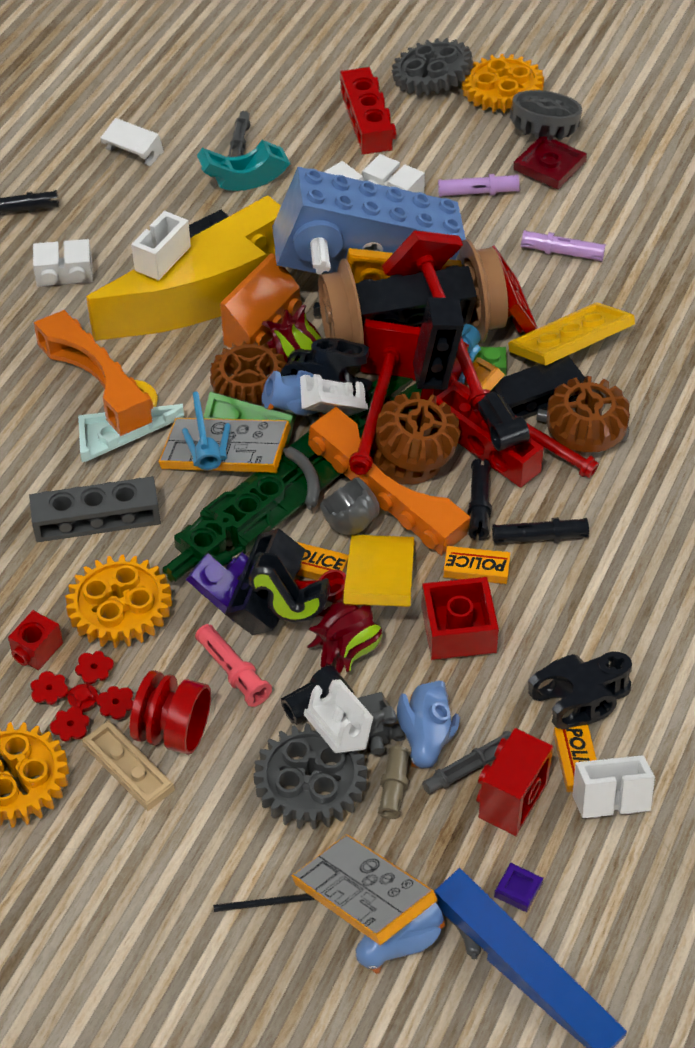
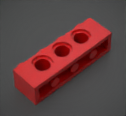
(367, 110)
(515, 463)

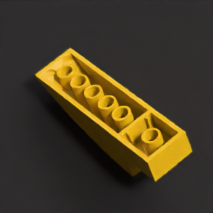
(193, 285)

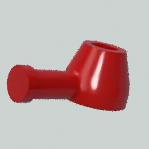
(337, 583)

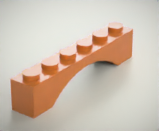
(66, 341)
(431, 518)

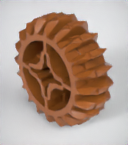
(249, 368)

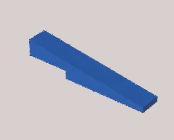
(526, 963)

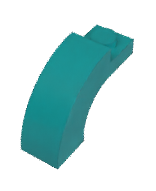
(246, 171)

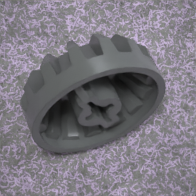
(545, 114)

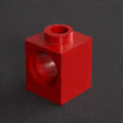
(35, 640)

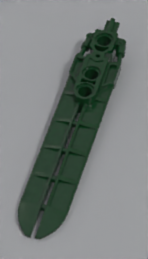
(260, 501)

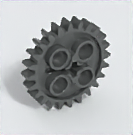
(432, 66)
(309, 776)

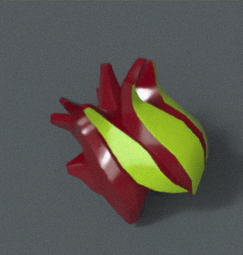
(292, 333)
(345, 634)

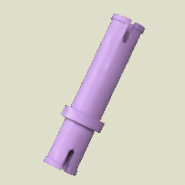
(490, 184)
(561, 245)

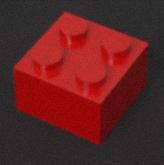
(459, 618)
(514, 781)

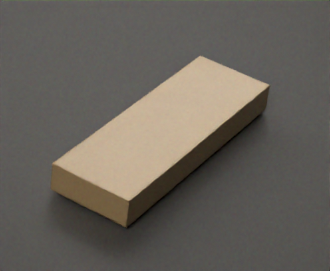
(128, 765)

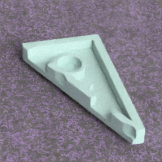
(100, 437)

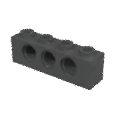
(94, 509)

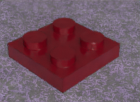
(550, 161)

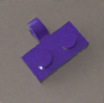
(217, 581)

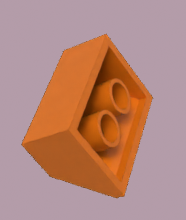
(259, 299)

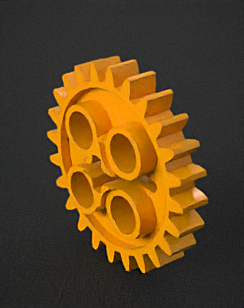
(499, 79)
(118, 601)
(38, 757)

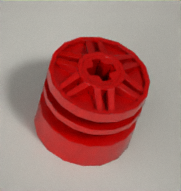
(170, 712)

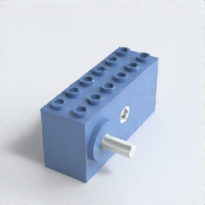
(334, 213)

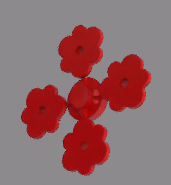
(83, 696)

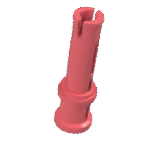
(240, 673)

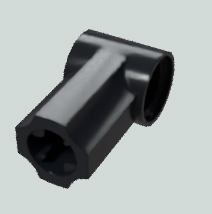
(504, 426)
(298, 701)

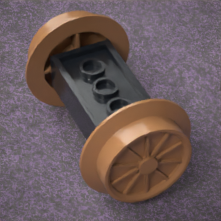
(403, 299)

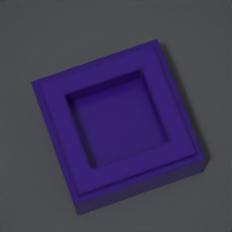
(518, 887)

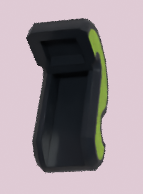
(284, 595)

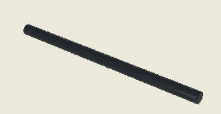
(262, 902)

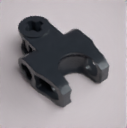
(329, 360)
(584, 686)

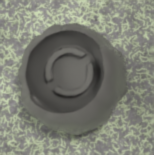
(350, 508)

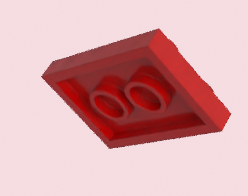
(517, 302)

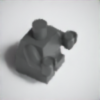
(382, 716)

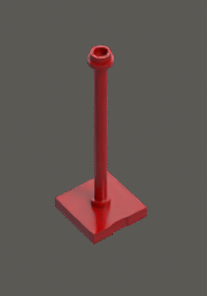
(428, 253)
(391, 353)
(586, 466)

